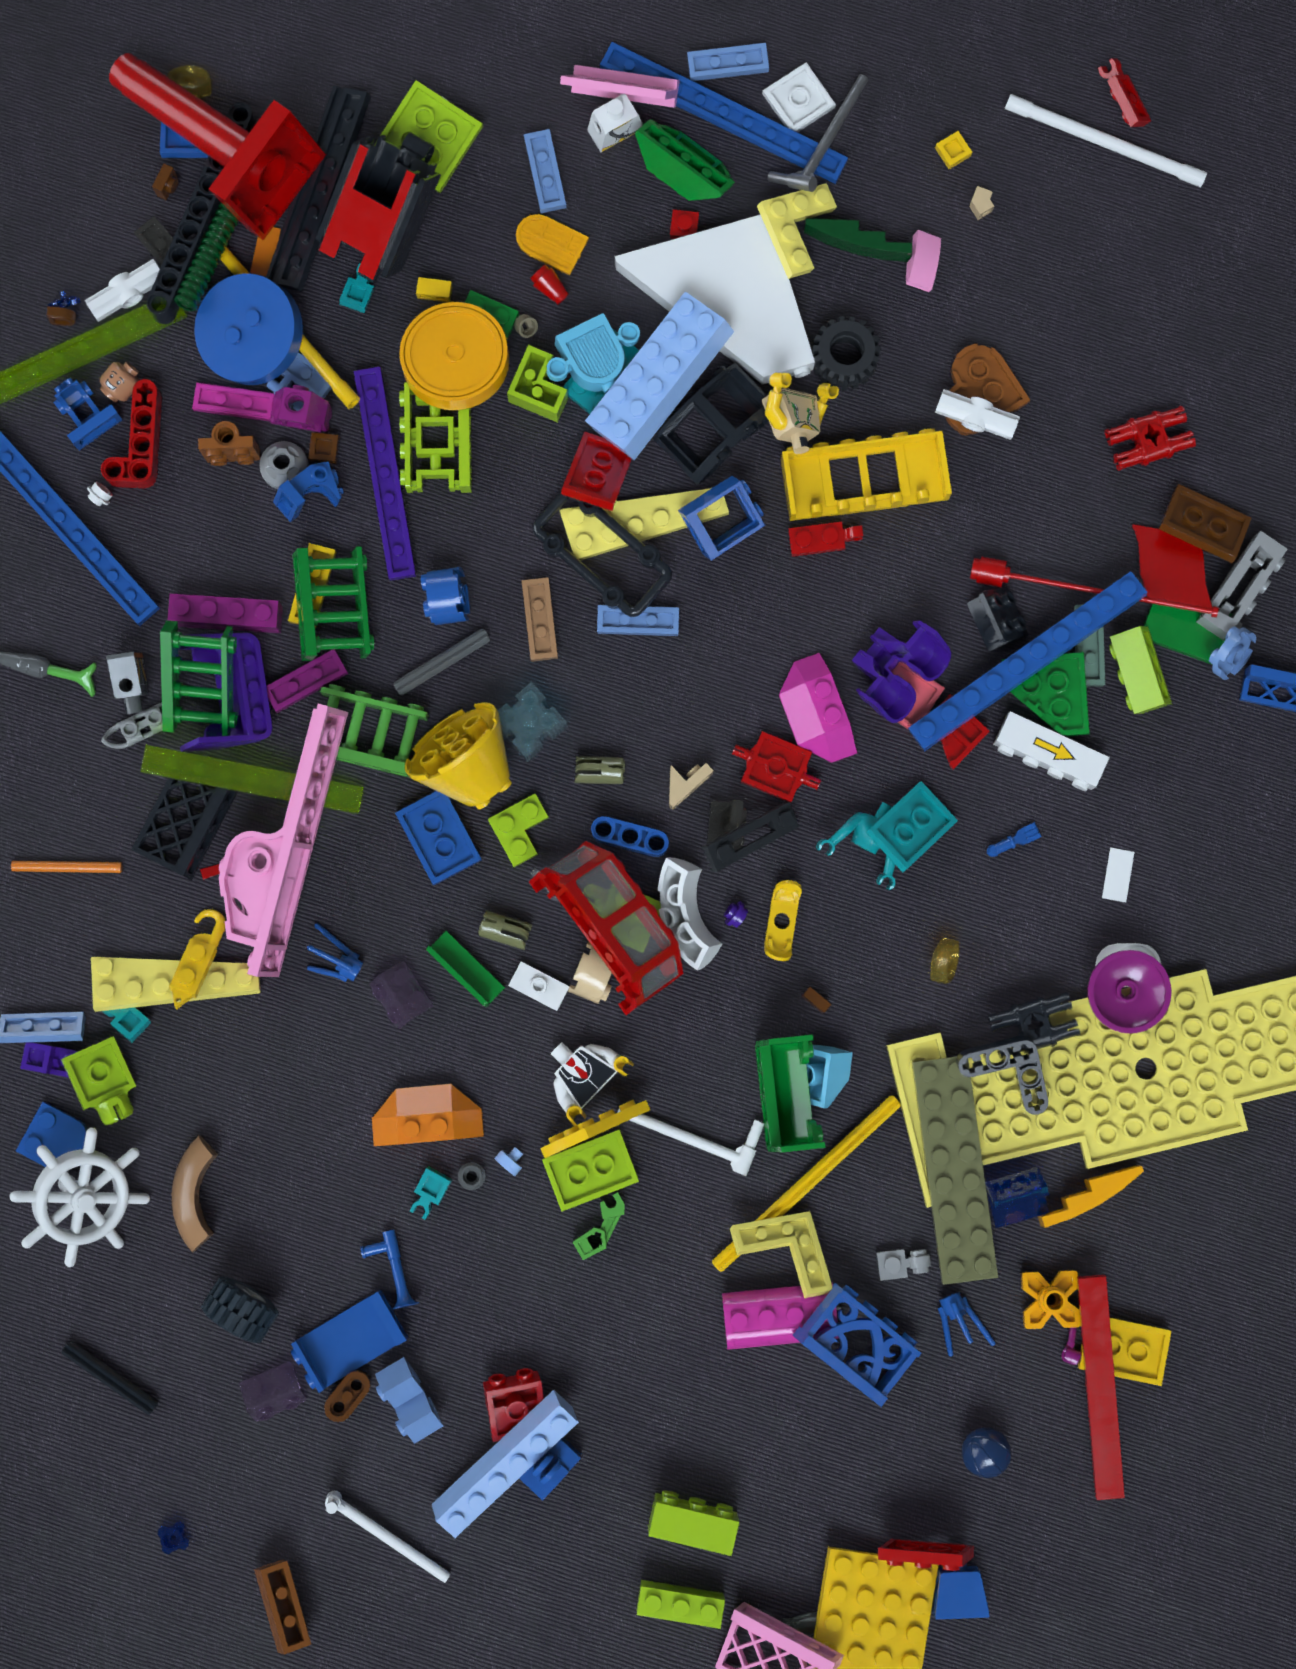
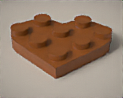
(985, 375)

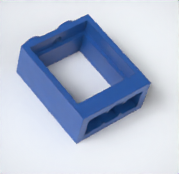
(753, 523)

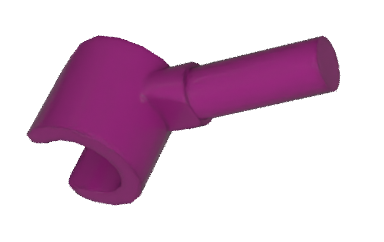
(1069, 1354)

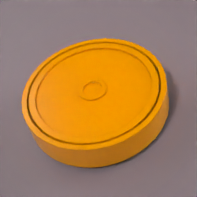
(454, 356)

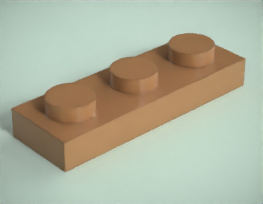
(539, 619)

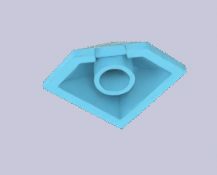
(827, 1074)

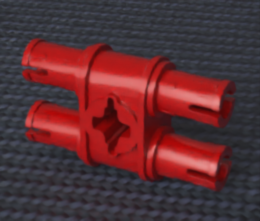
(1145, 449)

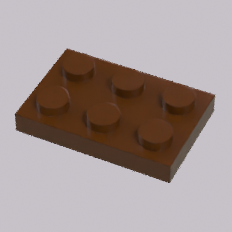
(1205, 523)

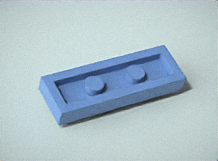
(728, 62)
(545, 171)
(653, 621)
(42, 1027)

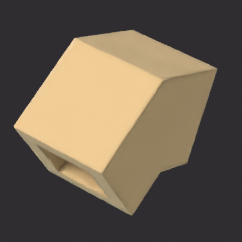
(981, 203)

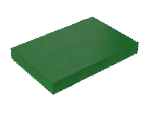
(1180, 632)

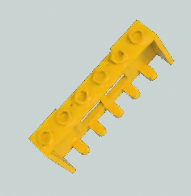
(919, 465)

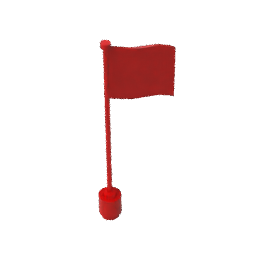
(1169, 572)

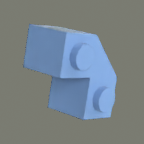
(414, 1409)

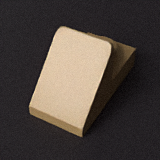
(682, 789)

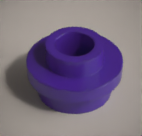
(735, 914)

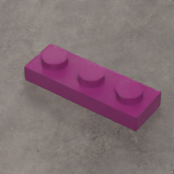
(305, 680)

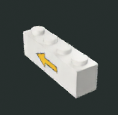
(1050, 751)

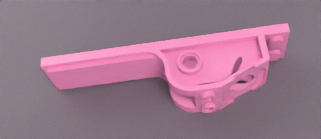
(271, 868)

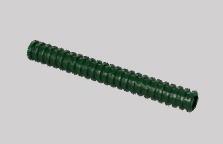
(206, 259)

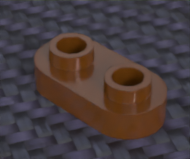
(347, 1395)

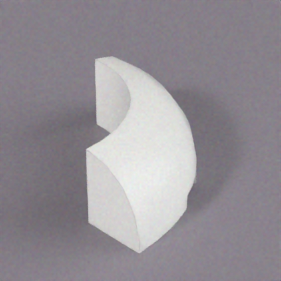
(681, 912)

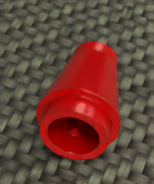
(549, 284)

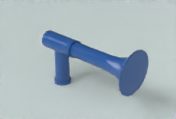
(391, 1247)

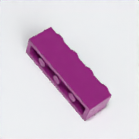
(220, 612)

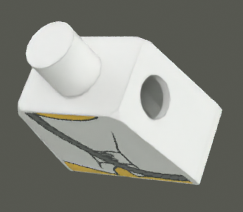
(616, 120)

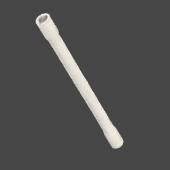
(1182, 171)

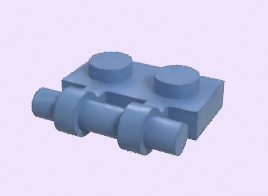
(301, 374)

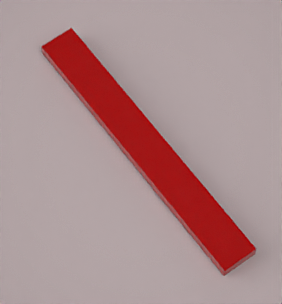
(1100, 1387)

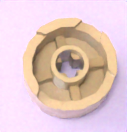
(591, 977)

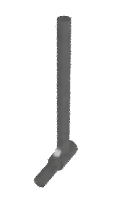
(806, 179)

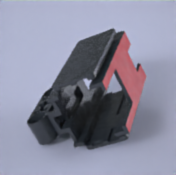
(380, 203)

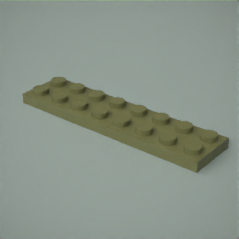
(954, 1171)

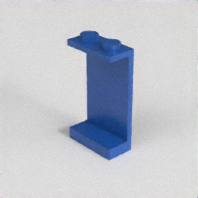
(348, 1341)

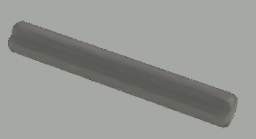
(441, 661)

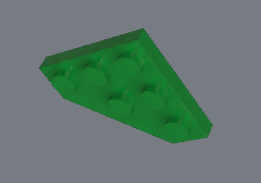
(1059, 695)

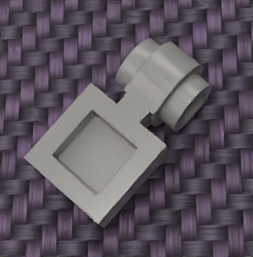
(894, 1265)

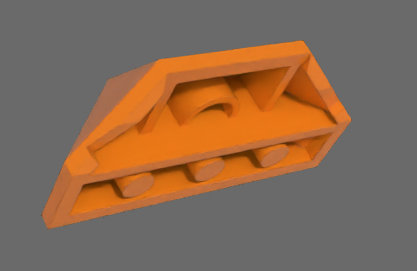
(426, 1116)

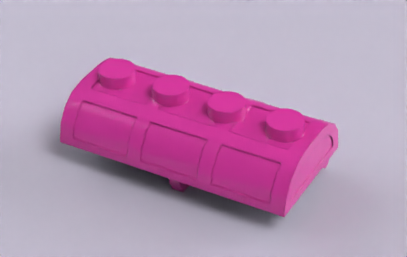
(768, 1316)

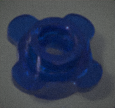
(167, 1543)

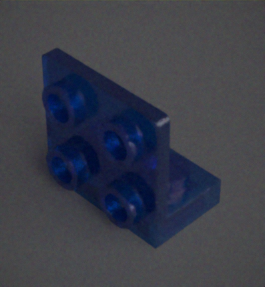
(1017, 1197)

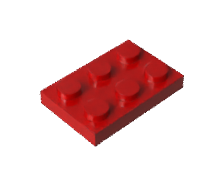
(596, 472)
(925, 1553)

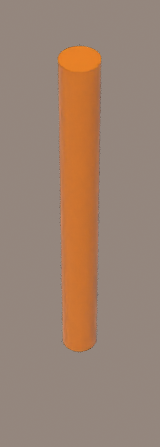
(67, 866)

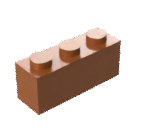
(282, 1607)

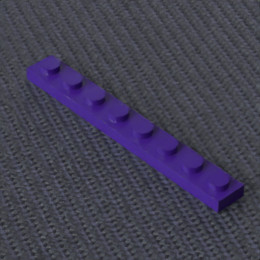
(384, 473)

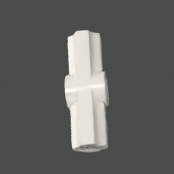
(123, 290)
(977, 414)

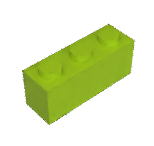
(1140, 670)
(680, 1604)

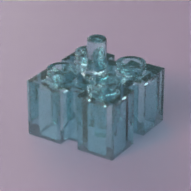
(530, 721)

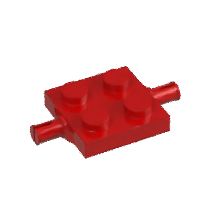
(776, 767)

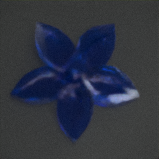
(65, 301)

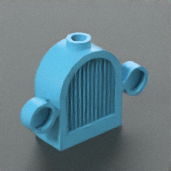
(592, 353)

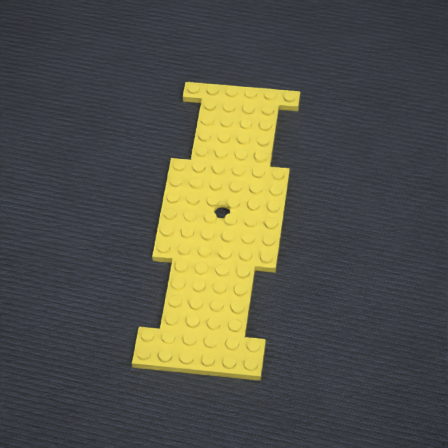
(1206, 1059)

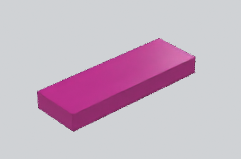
(233, 401)

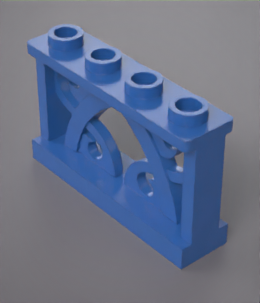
(822, 1342)

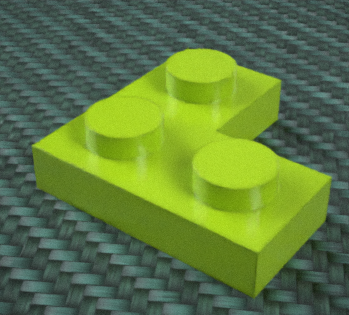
(511, 828)

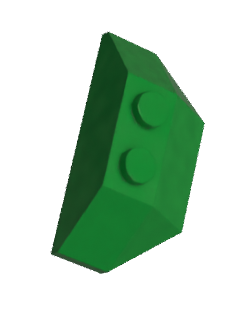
(682, 162)

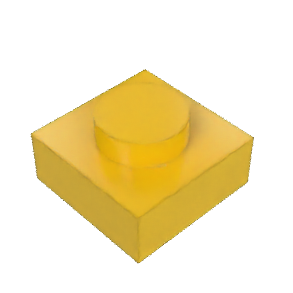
(953, 150)

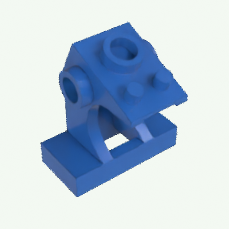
(71, 395)
(290, 494)

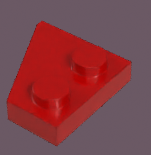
(962, 740)

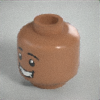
(119, 381)

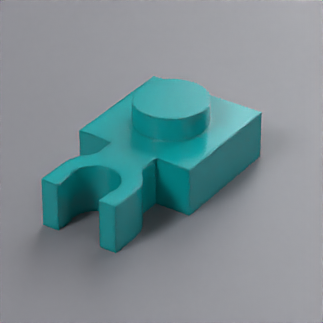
(357, 293)
(128, 1022)
(431, 1189)

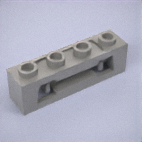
(1266, 552)

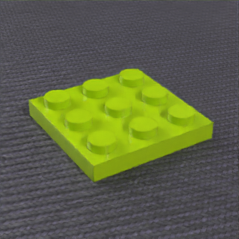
(437, 122)

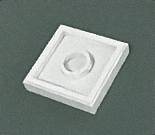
(799, 98)

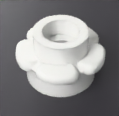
(99, 494)

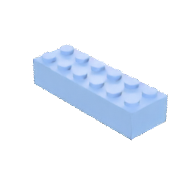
(660, 375)

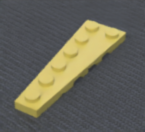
(641, 517)
(146, 982)

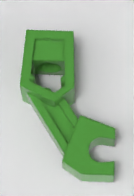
(610, 1217)

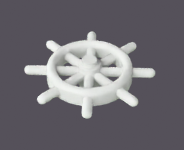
(80, 1197)

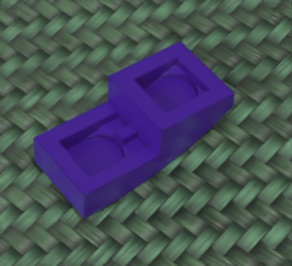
(45, 1058)

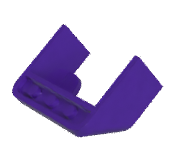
(249, 695)

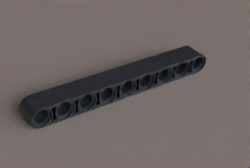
(189, 225)

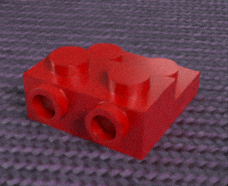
(511, 1399)

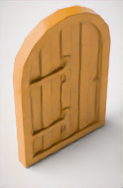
(550, 242)

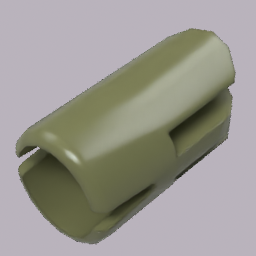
(599, 770)
(504, 929)

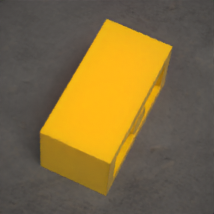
(434, 289)

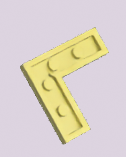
(780, 217)
(792, 1231)

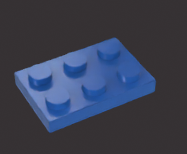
(438, 837)

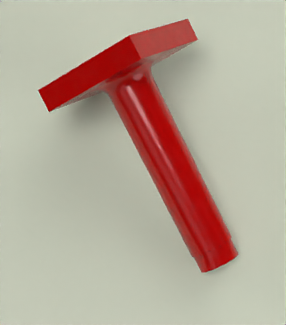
(260, 166)

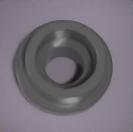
(462, 1176)

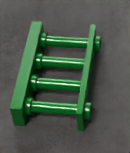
(309, 618)
(173, 689)

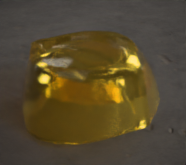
(192, 79)
(945, 961)

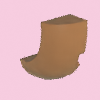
(186, 1190)

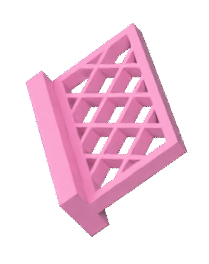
(615, 83)
(780, 1636)

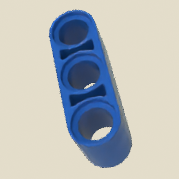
(619, 827)

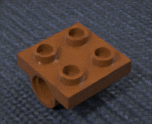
(219, 451)

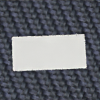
(1118, 875)

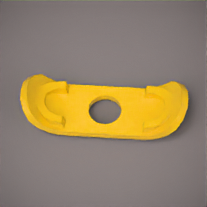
(784, 900)

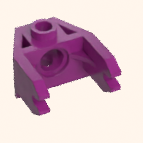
(313, 415)

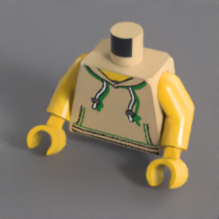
(795, 414)

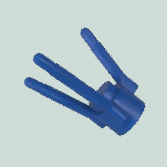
(348, 966)
(954, 1308)

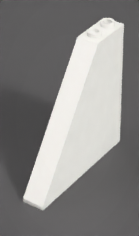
(741, 280)

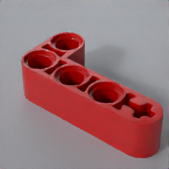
(139, 434)

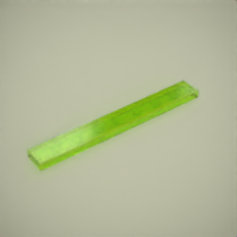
(80, 351)
(240, 777)

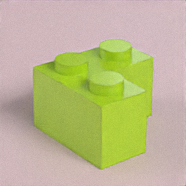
(531, 388)

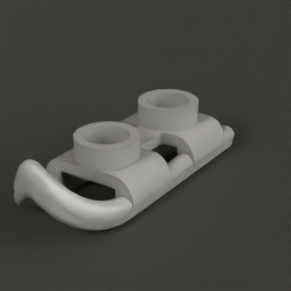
(131, 729)

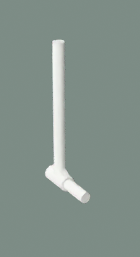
(740, 1159)
(334, 1502)

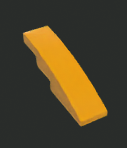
(1098, 1190)

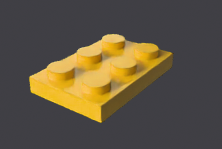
(1137, 1351)

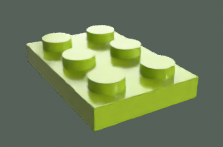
(590, 1170)

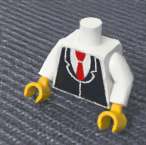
(584, 1075)

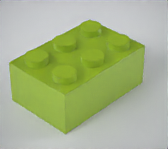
(693, 1523)

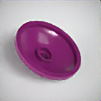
(1148, 993)

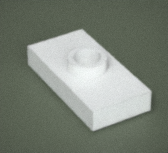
(539, 986)

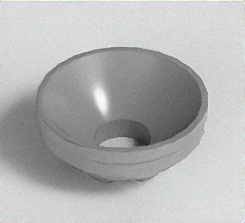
(275, 476)

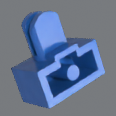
(551, 1468)

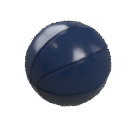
(986, 1452)

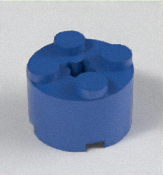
(446, 596)

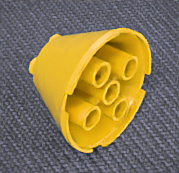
(463, 757)

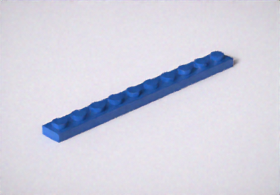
(731, 115)
(75, 534)
(1027, 661)

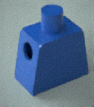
(959, 1594)

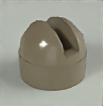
(531, 324)

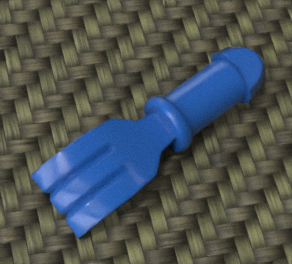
(1023, 836)

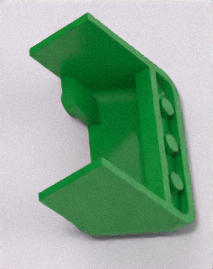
(787, 1094)

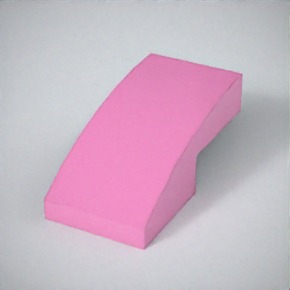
(924, 261)

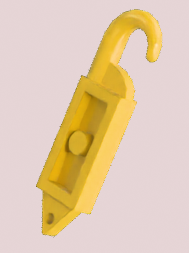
(196, 960)

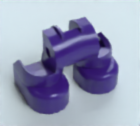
(924, 655)

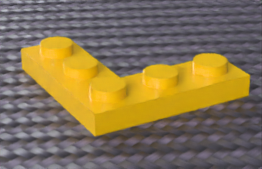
(590, 1128)

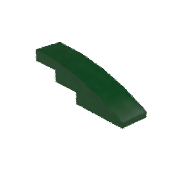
(846, 236)

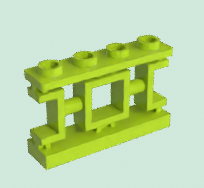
(457, 436)

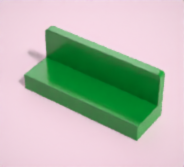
(465, 969)

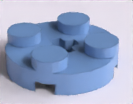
(1233, 652)

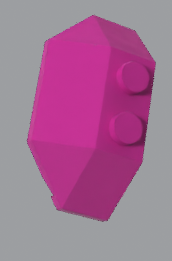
(816, 710)

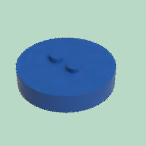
(248, 329)

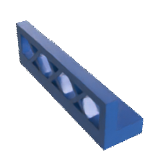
(1266, 677)

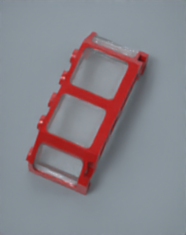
(615, 921)

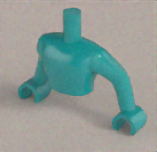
(860, 824)

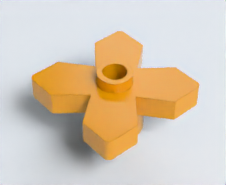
(1061, 1288)

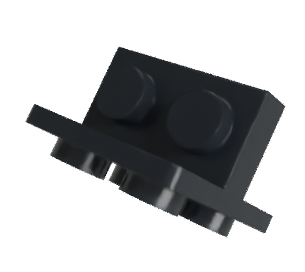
(997, 618)

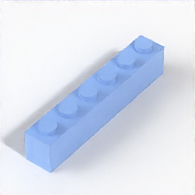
(504, 1463)

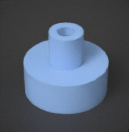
(509, 1161)

